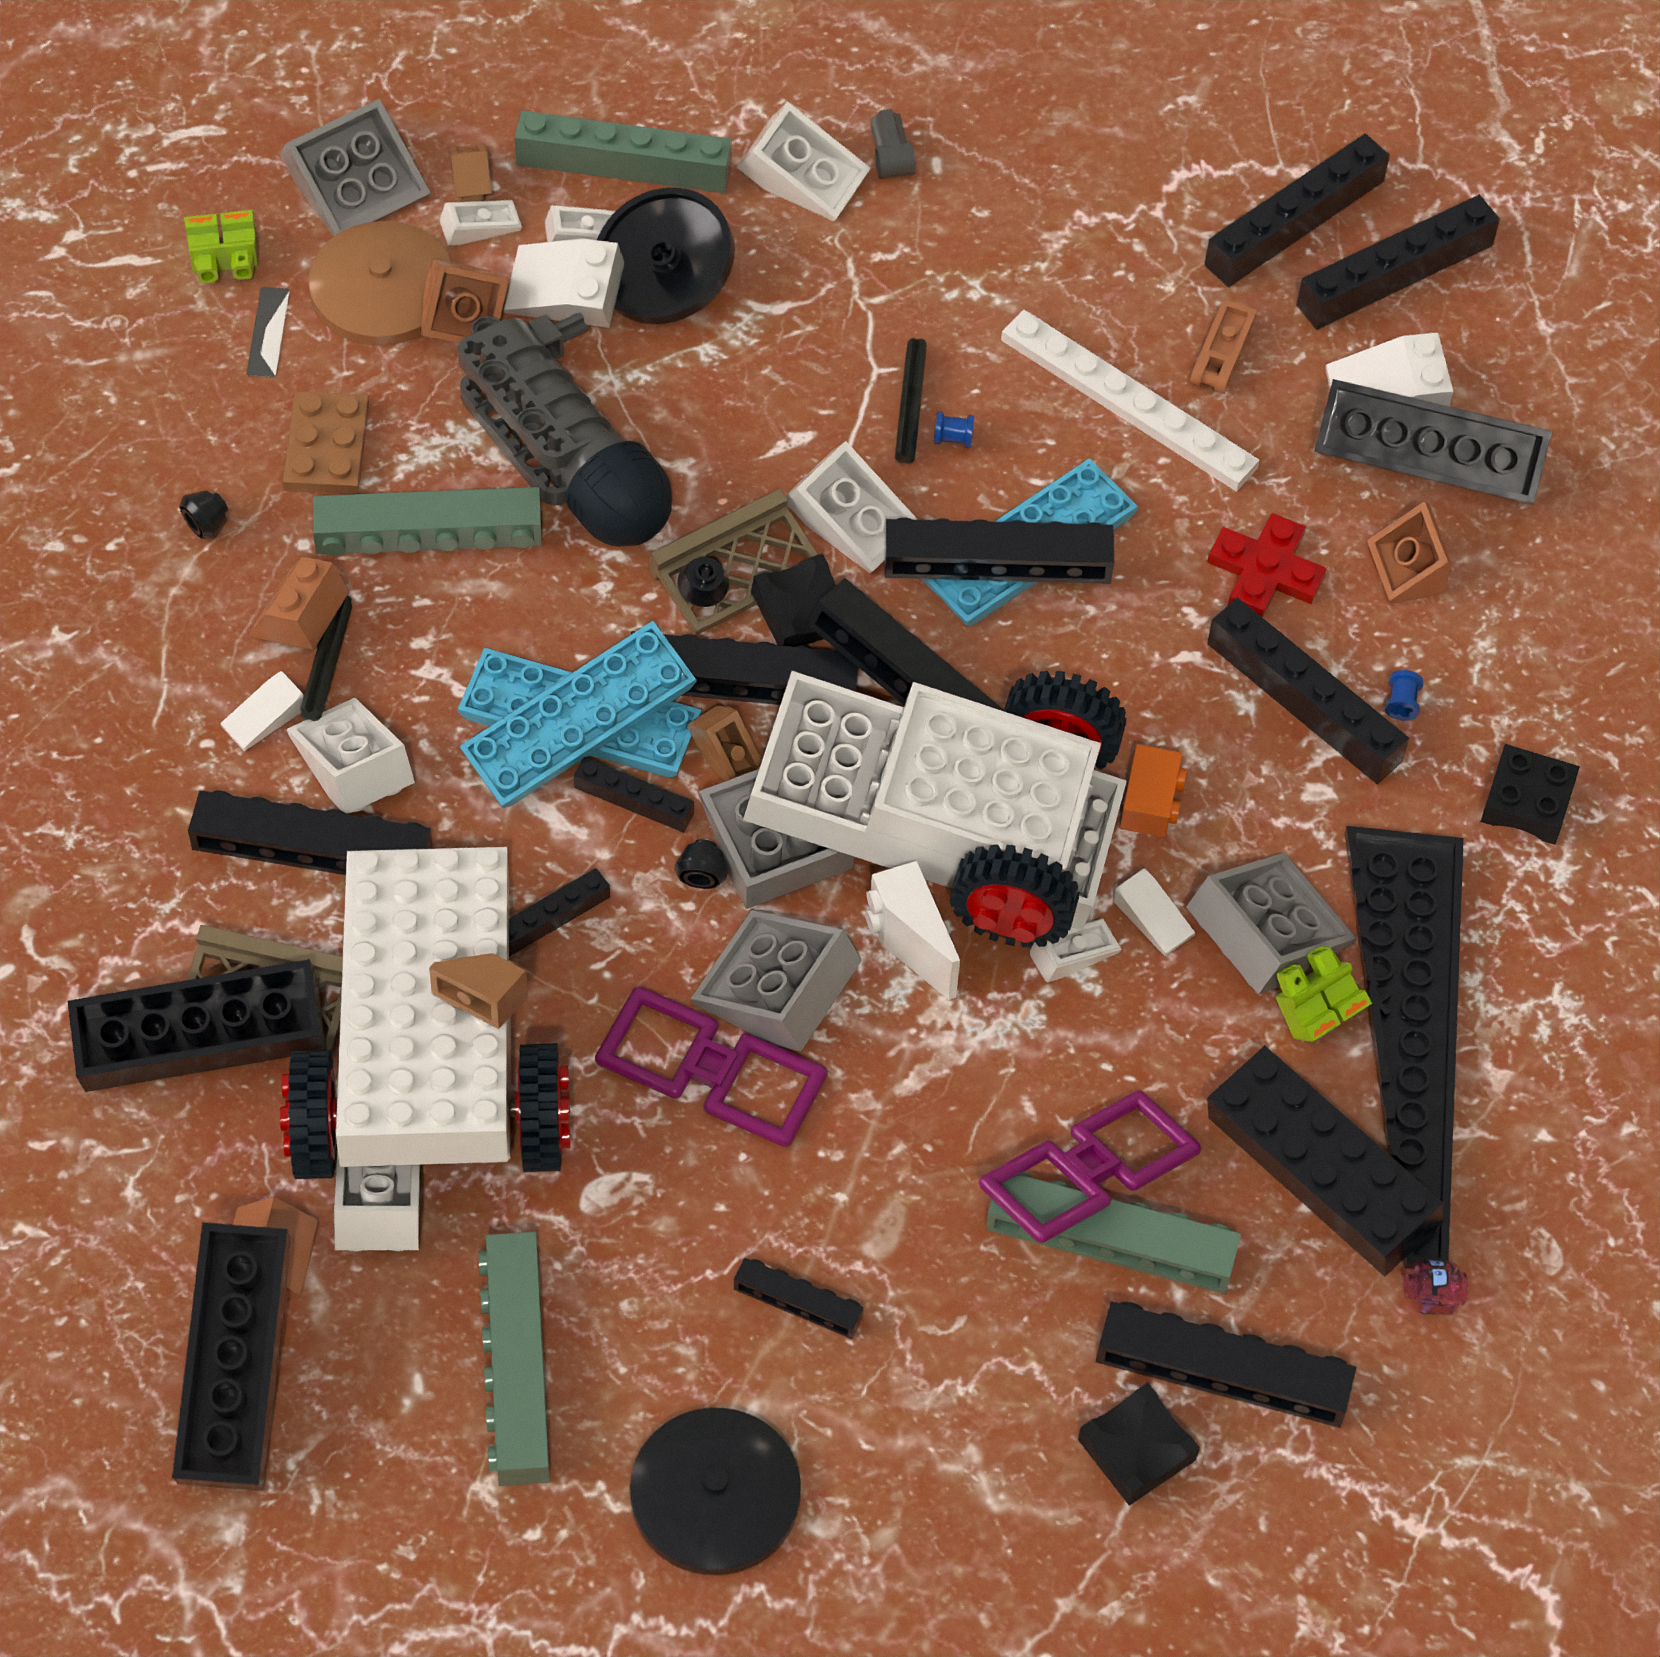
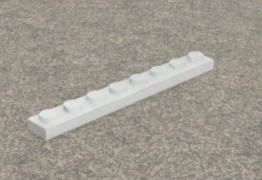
(1130, 400)

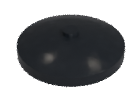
(673, 254)
(715, 1491)

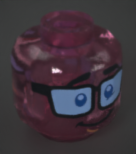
(1436, 1287)

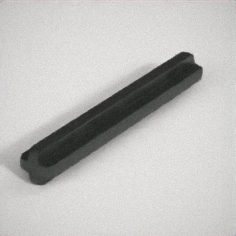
(910, 400)
(324, 664)

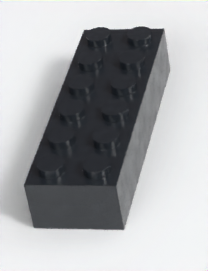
(1433, 441)
(196, 1025)
(1325, 1160)
(232, 1357)

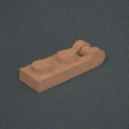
(1224, 345)

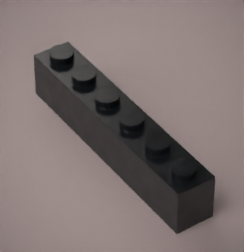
(1296, 210)
(1397, 262)
(999, 551)
(885, 647)
(756, 670)
(1307, 691)
(293, 832)
(1226, 1363)

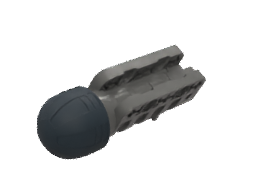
(604, 480)

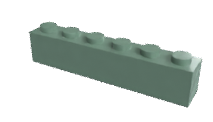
(623, 151)
(427, 520)
(1126, 1234)
(516, 1359)

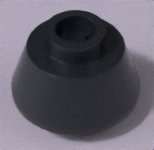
(204, 513)
(703, 582)
(701, 865)

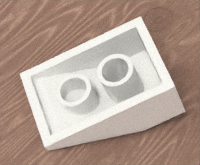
(803, 164)
(566, 280)
(1401, 366)
(847, 506)
(353, 756)
(912, 926)
(377, 1207)

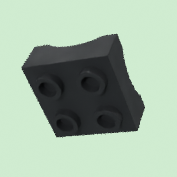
(790, 598)
(1530, 793)
(1138, 1444)

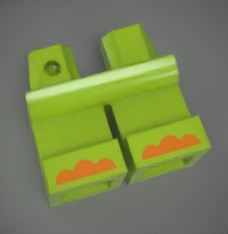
(236, 251)
(1321, 999)

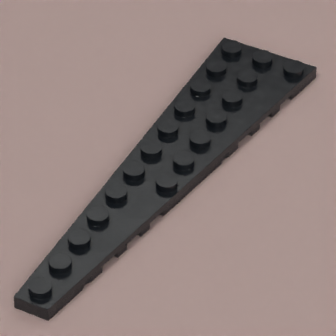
(1410, 951)

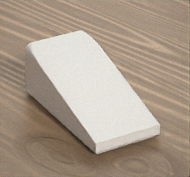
(478, 220)
(574, 223)
(264, 711)
(1153, 912)
(1075, 951)

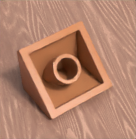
(1411, 556)
(301, 1226)

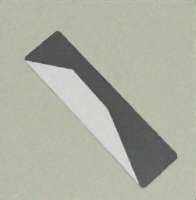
(268, 332)

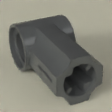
(892, 151)

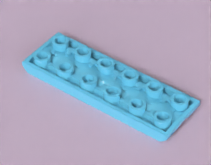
(1075, 498)
(508, 682)
(578, 715)

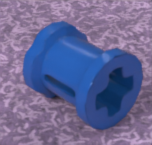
(954, 429)
(1404, 695)

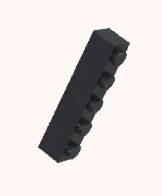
(634, 794)
(557, 910)
(798, 1297)

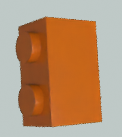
(1151, 791)

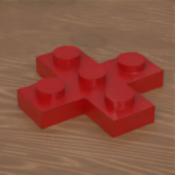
(1267, 564)

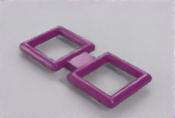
(712, 1066)
(1089, 1165)

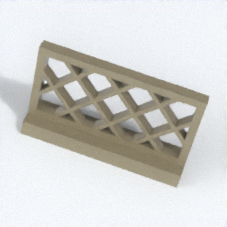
(714, 540)
(259, 952)

